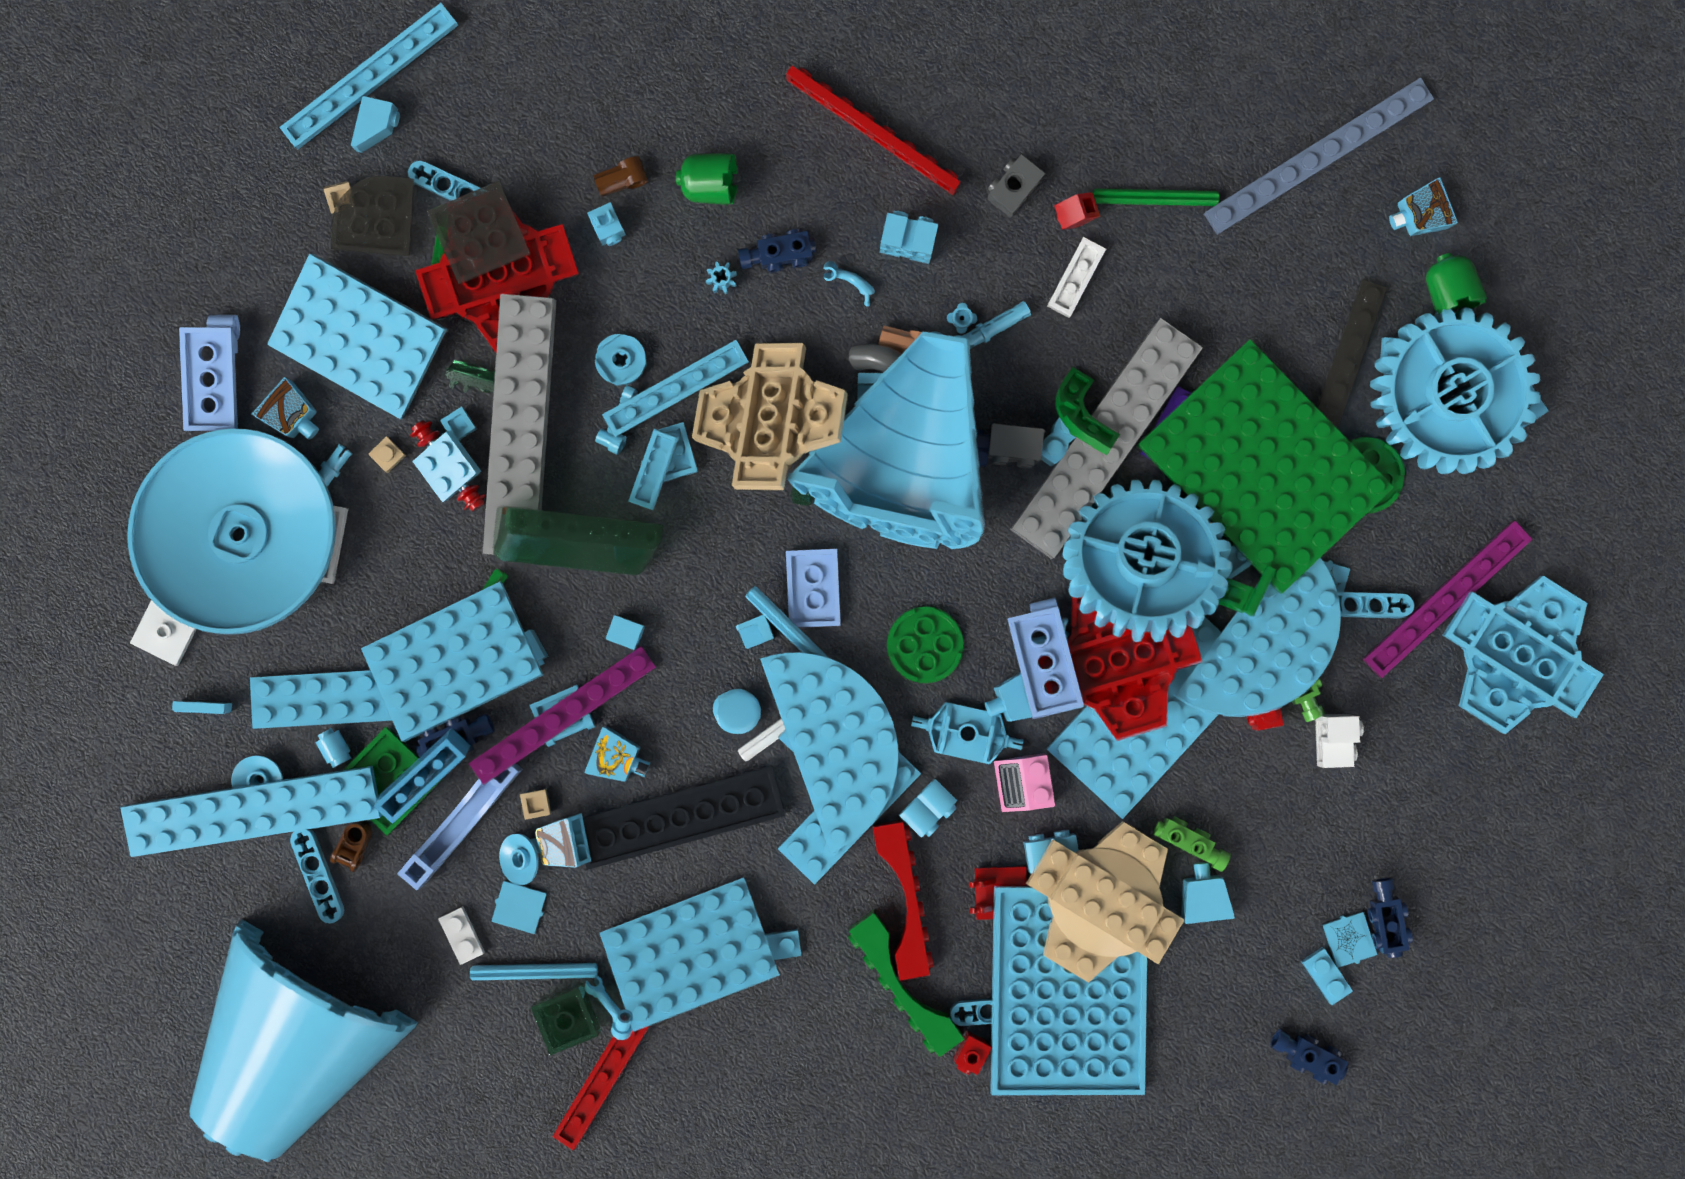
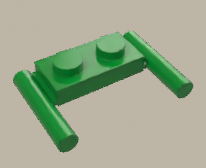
(1246, 598)

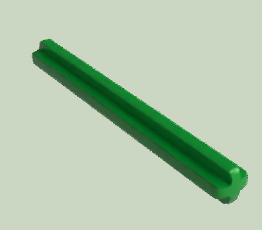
(1156, 197)

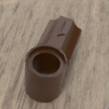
(627, 175)

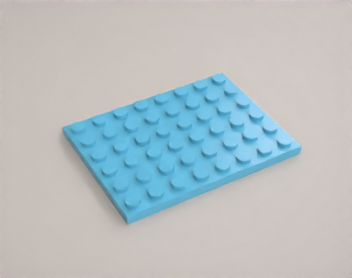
(1051, 1025)

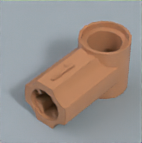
(897, 339)

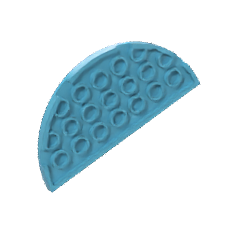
(1271, 655)
(838, 738)

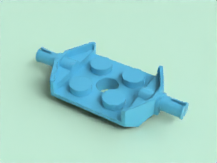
(946, 727)

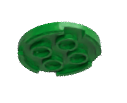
(1387, 462)
(925, 644)

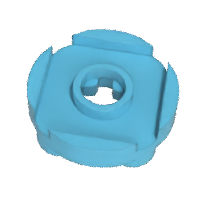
(619, 374)

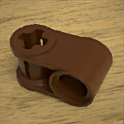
(350, 849)

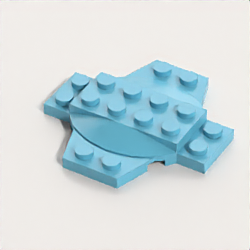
(1522, 654)

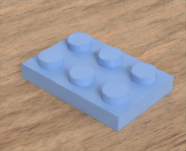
(813, 587)

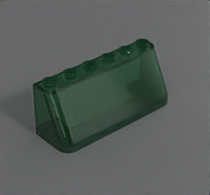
(574, 541)

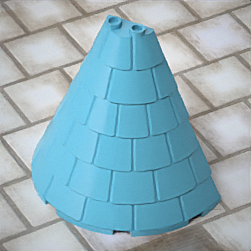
(907, 452)

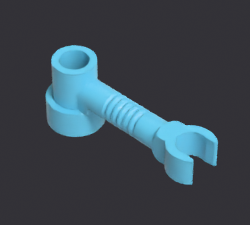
(605, 437)
(621, 1024)

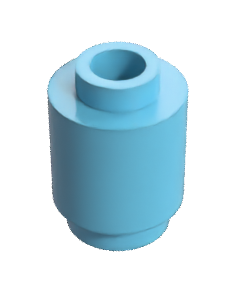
(333, 747)

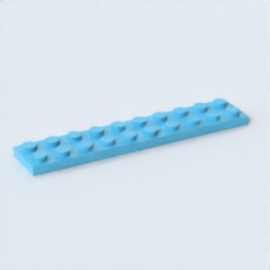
(251, 811)

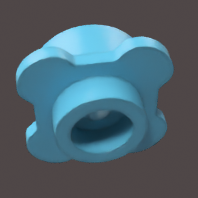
(969, 318)

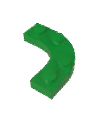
(1075, 416)

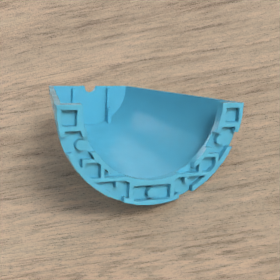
(280, 1052)

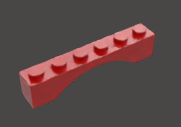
(910, 952)

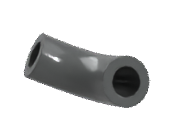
(872, 357)

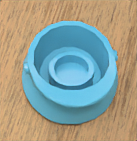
(737, 711)

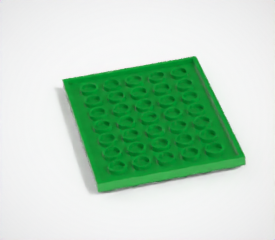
(1266, 465)

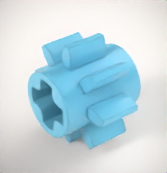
(719, 270)

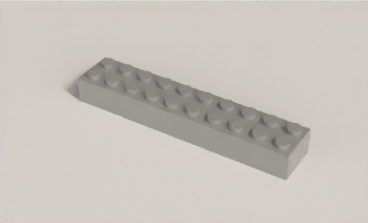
(519, 407)
(1126, 410)

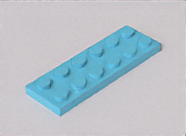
(316, 699)
(807, 844)

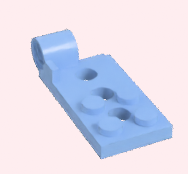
(222, 337)
(1046, 619)

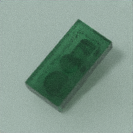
(470, 376)

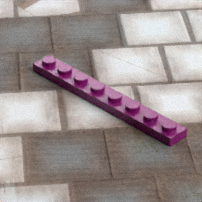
(1447, 599)
(562, 715)

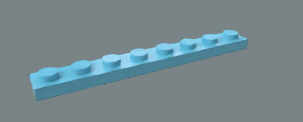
(368, 76)

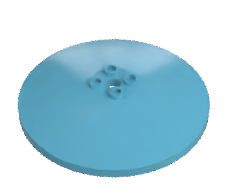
(187, 521)

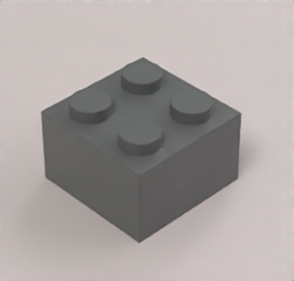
(1015, 445)

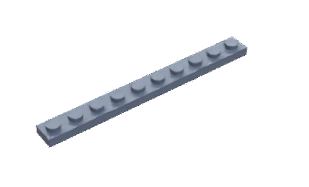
(1318, 156)

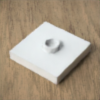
(163, 635)

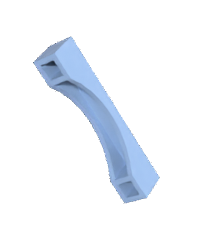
(455, 828)

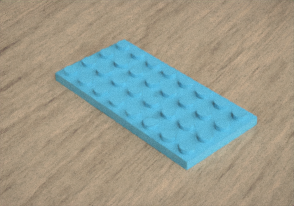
(1130, 767)

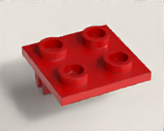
(984, 885)

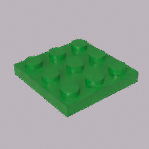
(389, 760)

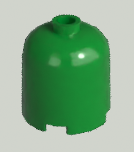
(708, 178)
(1454, 284)

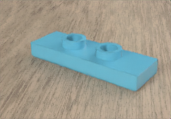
(653, 469)

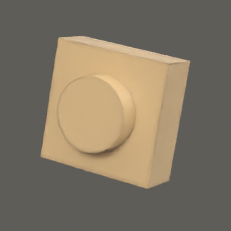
(334, 193)
(387, 454)
(535, 804)

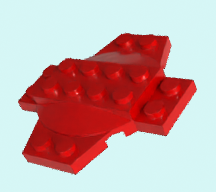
(480, 297)
(1124, 677)

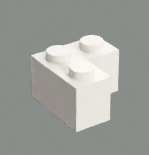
(1335, 740)

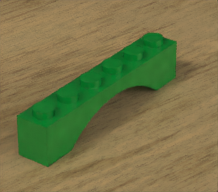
(936, 1026)

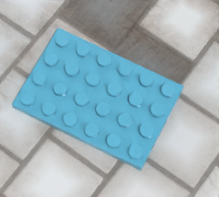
(356, 336)
(452, 661)
(689, 954)

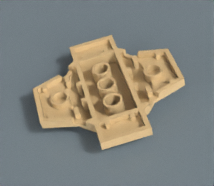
(770, 416)
(1105, 901)

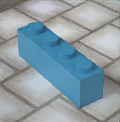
(422, 775)

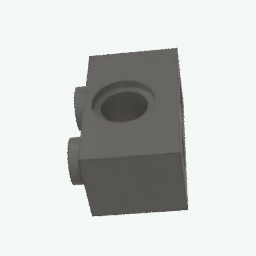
(1010, 200)

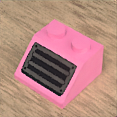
(1024, 783)

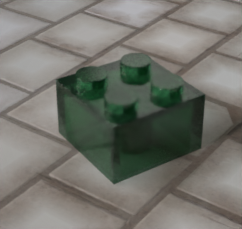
(566, 1019)

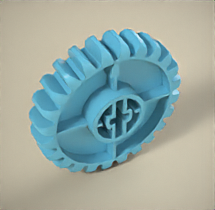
(1496, 391)
(1183, 569)

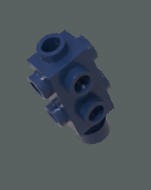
(785, 252)
(481, 726)
(1391, 922)
(1318, 1059)

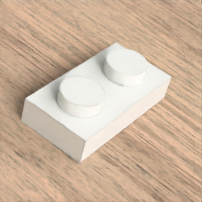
(461, 935)

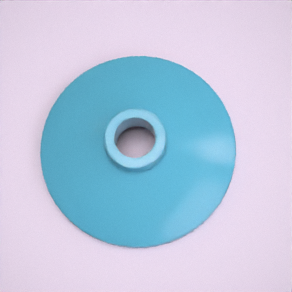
(249, 768)
(518, 859)

